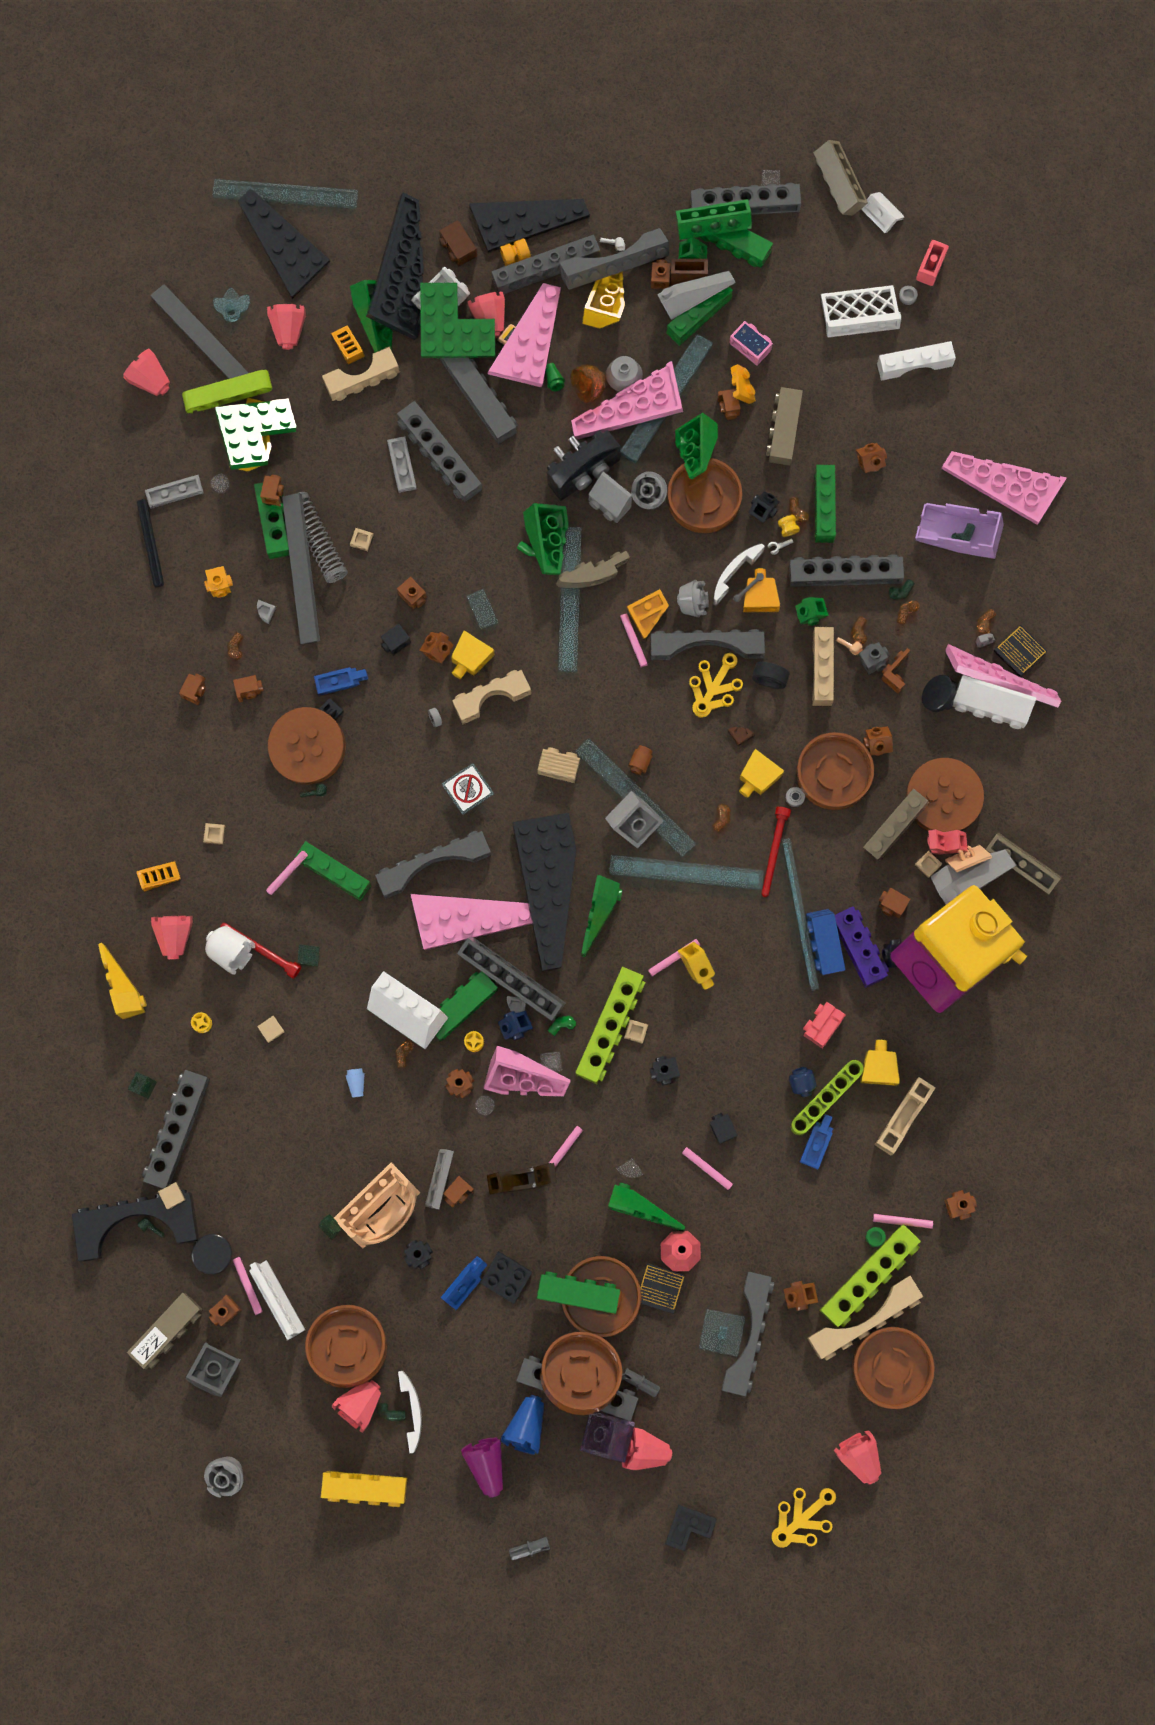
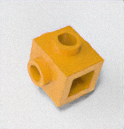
(218, 582)

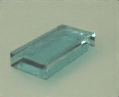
(482, 609)

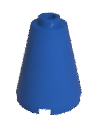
(526, 1426)

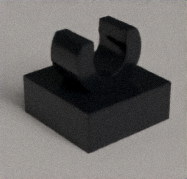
(331, 708)

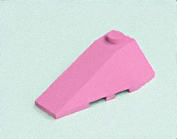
(519, 1073)

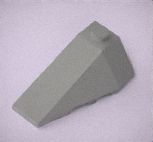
(688, 294)
(952, 883)

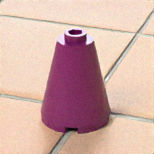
(486, 1465)

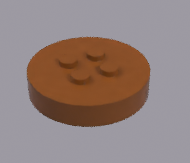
(707, 500)
(306, 745)
(835, 771)
(953, 794)
(611, 1271)
(346, 1346)
(893, 1368)
(581, 1373)

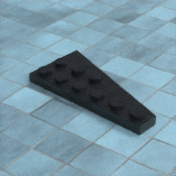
(512, 221)
(287, 248)

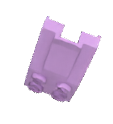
(941, 522)

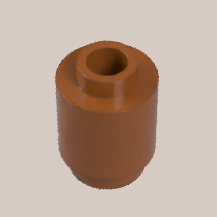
(640, 760)

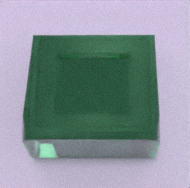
(308, 955)
(142, 1085)
(330, 1226)

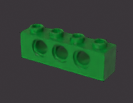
(713, 219)
(279, 547)

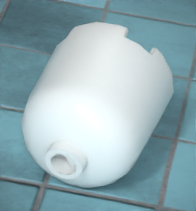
(228, 948)

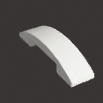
(749, 555)
(406, 1385)

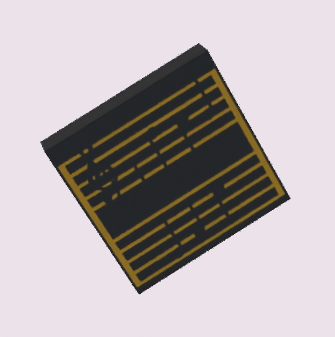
(1020, 650)
(661, 1288)

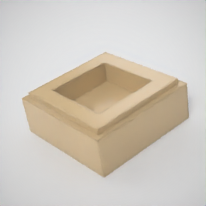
(361, 539)
(214, 833)
(928, 864)
(271, 1029)
(636, 1031)
(171, 1195)

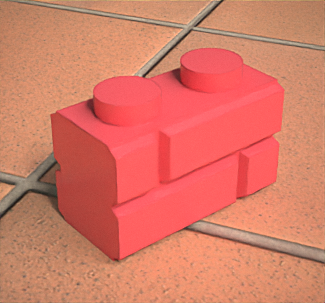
(932, 262)
(824, 1024)

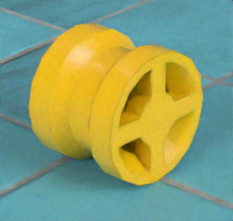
(788, 525)
(198, 1020)
(474, 1038)

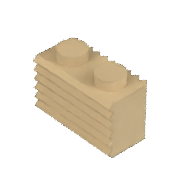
(559, 765)

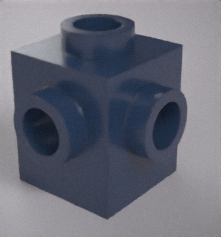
(515, 1025)

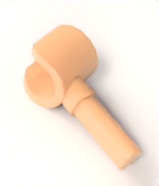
(854, 649)

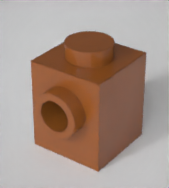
(412, 593)
(893, 903)

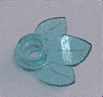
(231, 302)

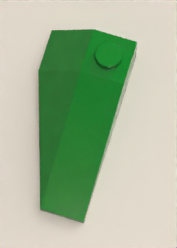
(378, 334)
(546, 532)
(603, 902)
(633, 1204)

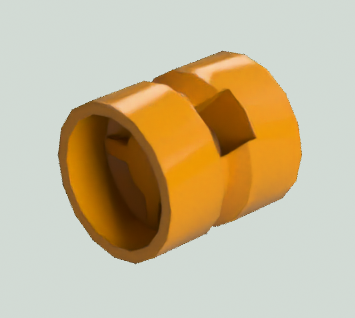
(515, 252)

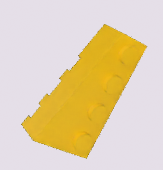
(364, 1488)

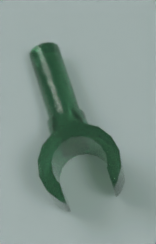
(320, 791)
(145, 1223)

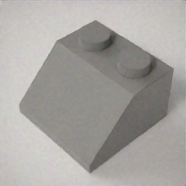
(610, 498)
(634, 819)

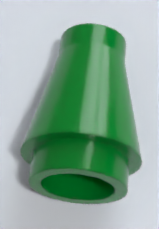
(554, 378)

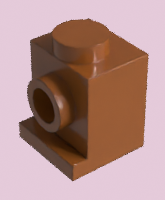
(660, 280)
(728, 404)
(272, 490)
(248, 687)
(193, 688)
(457, 1192)
(231, 1311)

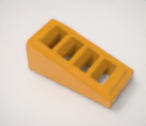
(353, 356)
(154, 884)

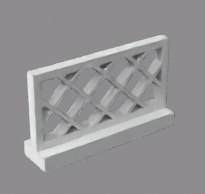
(863, 322)
(276, 1299)

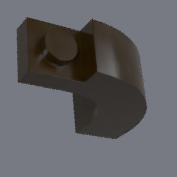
(522, 1179)

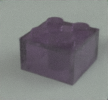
(607, 1436)

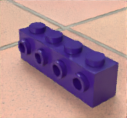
(860, 948)

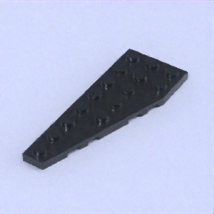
(400, 272)
(547, 867)

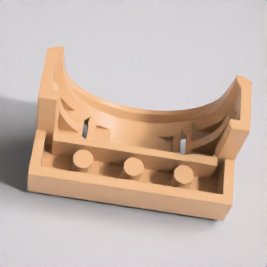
(390, 1218)

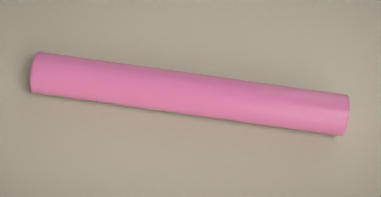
(633, 639)
(287, 872)
(668, 961)
(566, 1146)
(707, 1168)
(902, 1220)
(247, 1285)

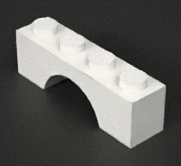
(931, 356)

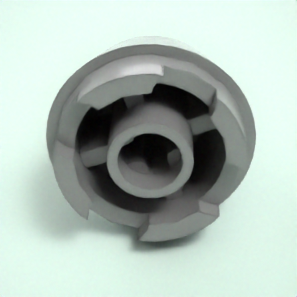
(623, 373)
(649, 490)
(693, 598)
(224, 1476)

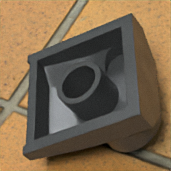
(212, 1370)

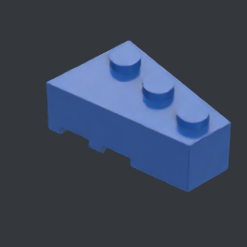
(825, 941)

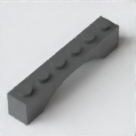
(582, 271)
(747, 644)
(395, 880)
(756, 1292)

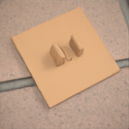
(967, 859)

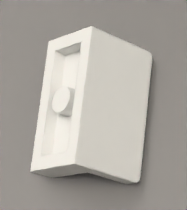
(882, 211)

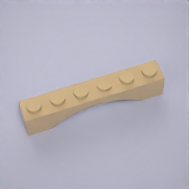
(900, 1296)

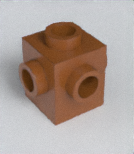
(871, 457)
(436, 647)
(878, 741)
(463, 1090)
(953, 1205)
(800, 1295)

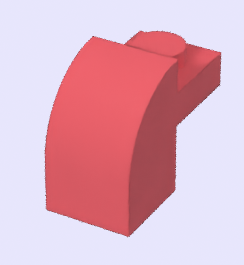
(947, 842)

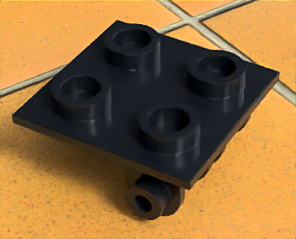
(506, 1277)

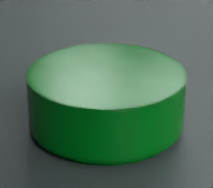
(875, 1237)

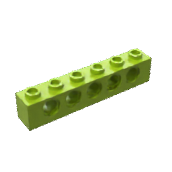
(625, 978)
(831, 1308)

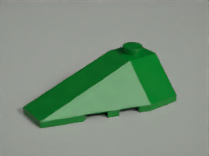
(696, 443)

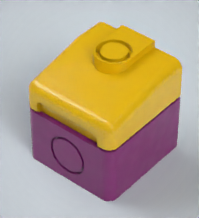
(957, 948)

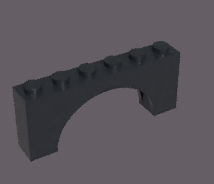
(94, 1225)

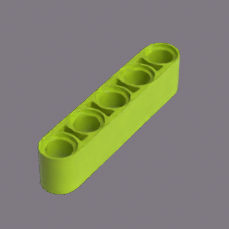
(227, 391)
(835, 1093)

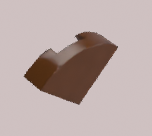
(740, 734)

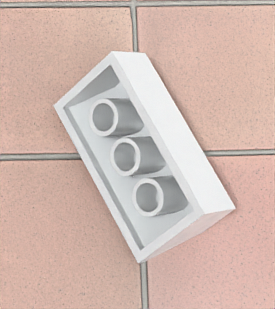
(993, 702)
(405, 1010)

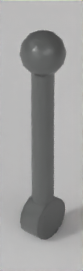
(759, 577)

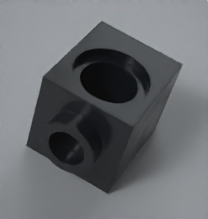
(395, 640)
(722, 1128)

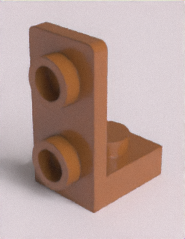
(895, 681)

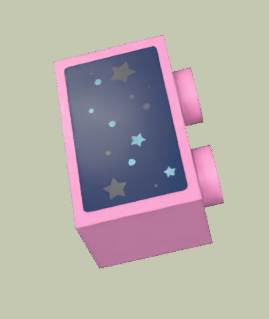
(751, 342)

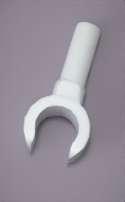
(618, 242)
(779, 546)

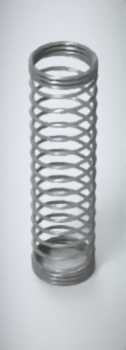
(329, 576)

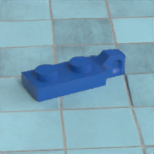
(339, 680)
(817, 1143)
(464, 1283)

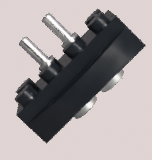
(585, 464)

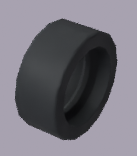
(770, 675)

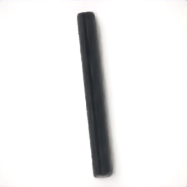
(150, 543)

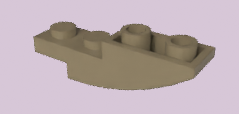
(588, 575)

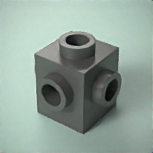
(874, 658)

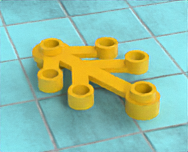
(714, 688)
(800, 1519)

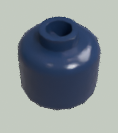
(802, 1081)

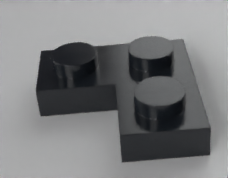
(688, 1521)

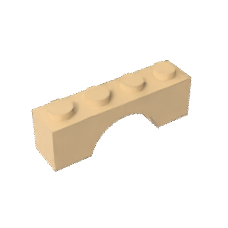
(341, 384)
(823, 666)
(513, 686)
(904, 1116)

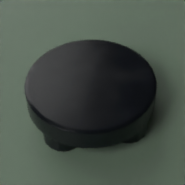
(939, 693)
(212, 1254)

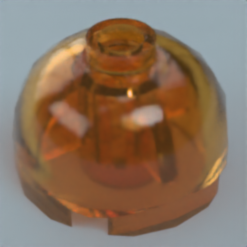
(589, 380)

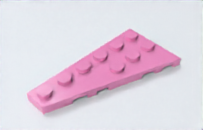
(527, 348)
(638, 403)
(1012, 486)
(995, 674)
(455, 919)

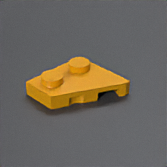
(740, 378)
(648, 611)

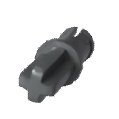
(640, 1382)
(529, 1549)

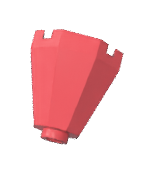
(489, 307)
(286, 323)
(147, 374)
(172, 934)
(680, 1261)
(358, 1404)
(646, 1451)
(861, 1456)

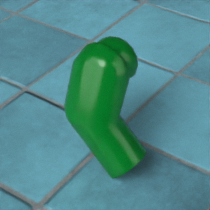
(526, 549)
(561, 1022)

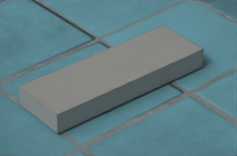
(401, 464)
(174, 491)
(439, 1178)

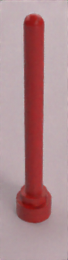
(782, 815)
(291, 968)

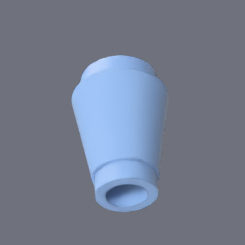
(355, 1081)

